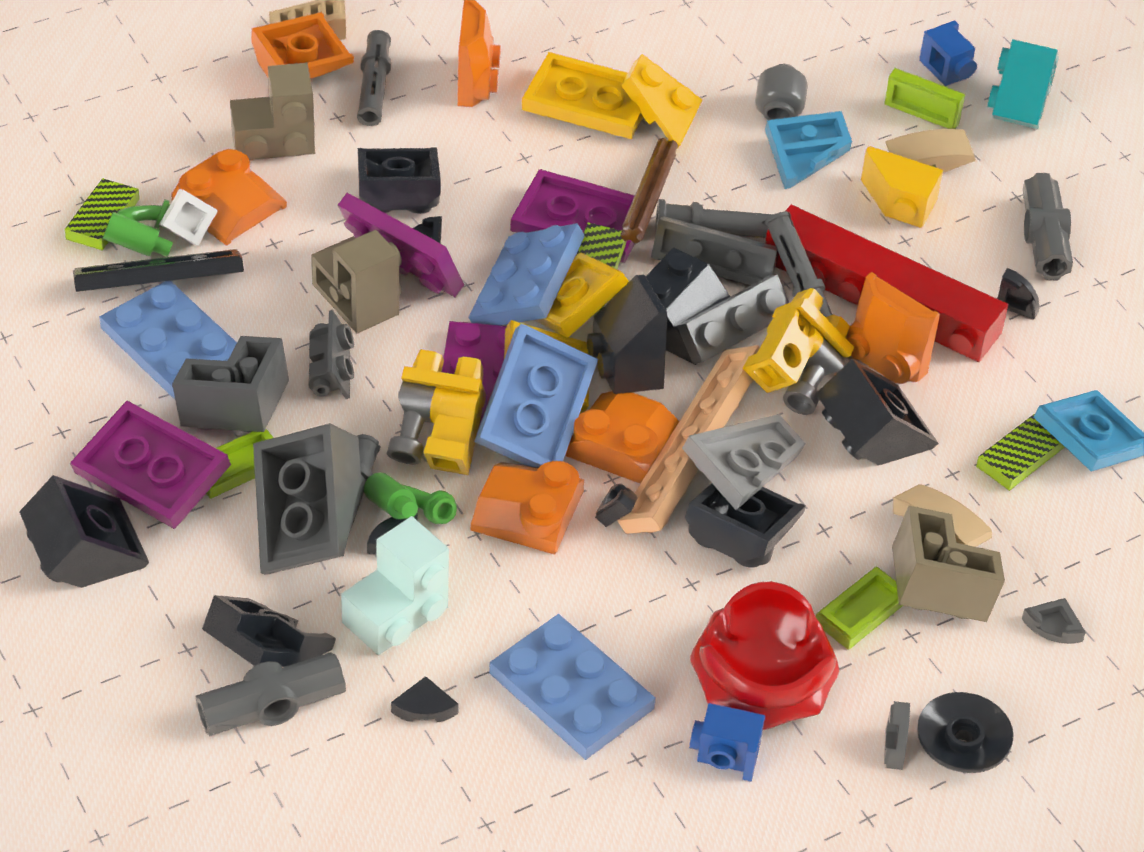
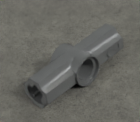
(1047, 226)
(270, 693)

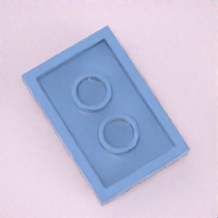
(527, 275)
(164, 330)
(536, 398)
(572, 686)

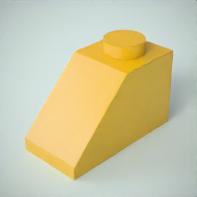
(901, 186)

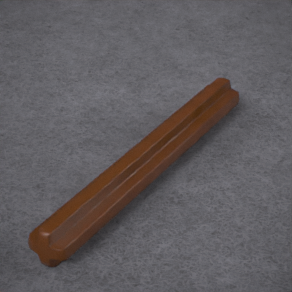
(649, 191)

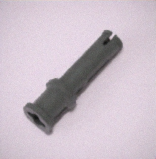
(721, 220)

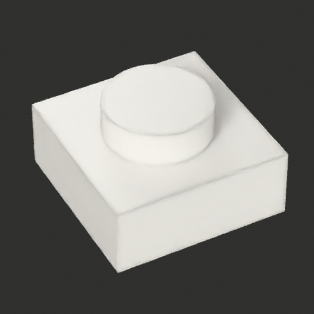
(188, 217)

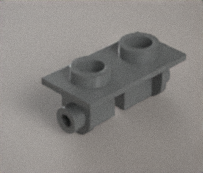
(330, 357)

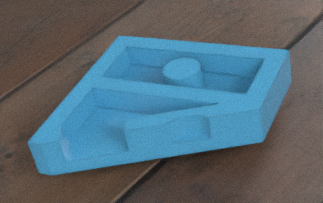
(806, 144)

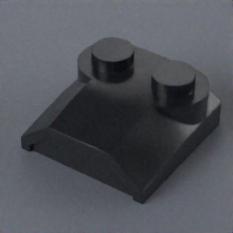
(399, 178)
(742, 533)

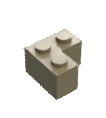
(277, 123)
(359, 279)
(944, 574)

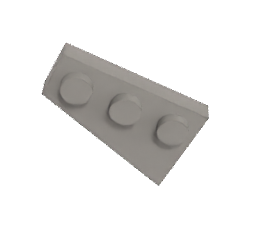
(744, 455)

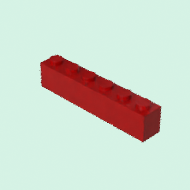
(842, 259)

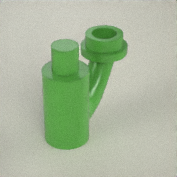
(128, 232)
(403, 501)

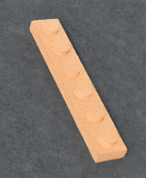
(673, 468)

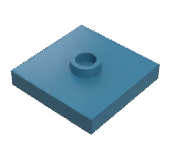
(1092, 430)

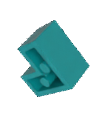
(1025, 83)

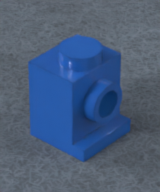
(948, 54)
(728, 739)

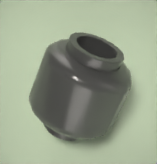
(781, 92)

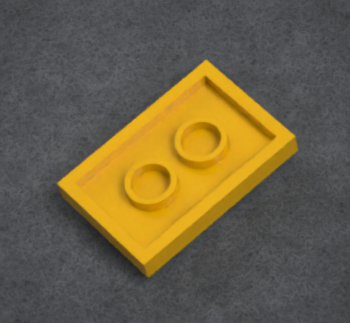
(582, 96)

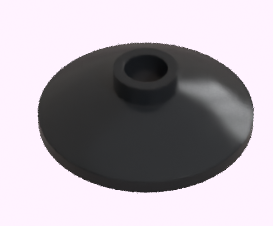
(967, 718)

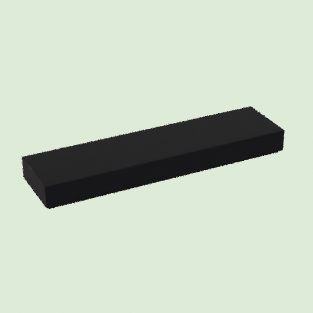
(157, 270)

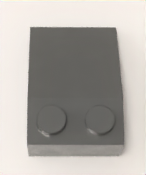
(305, 496)

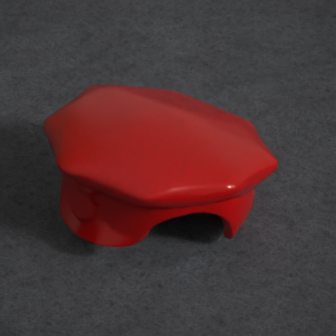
(766, 655)

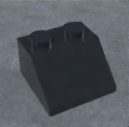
(685, 289)
(631, 339)
(873, 416)
(81, 534)

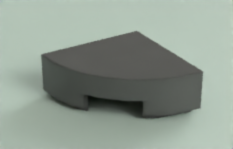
(1054, 622)
(896, 735)

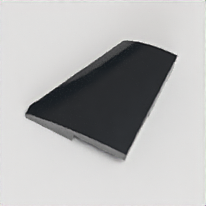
(261, 633)

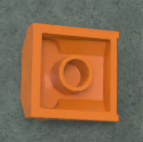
(300, 41)
(476, 56)
(234, 191)
(892, 332)
(622, 434)
(528, 504)

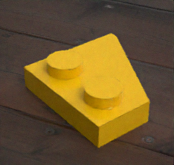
(661, 98)

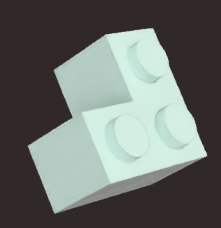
(404, 589)

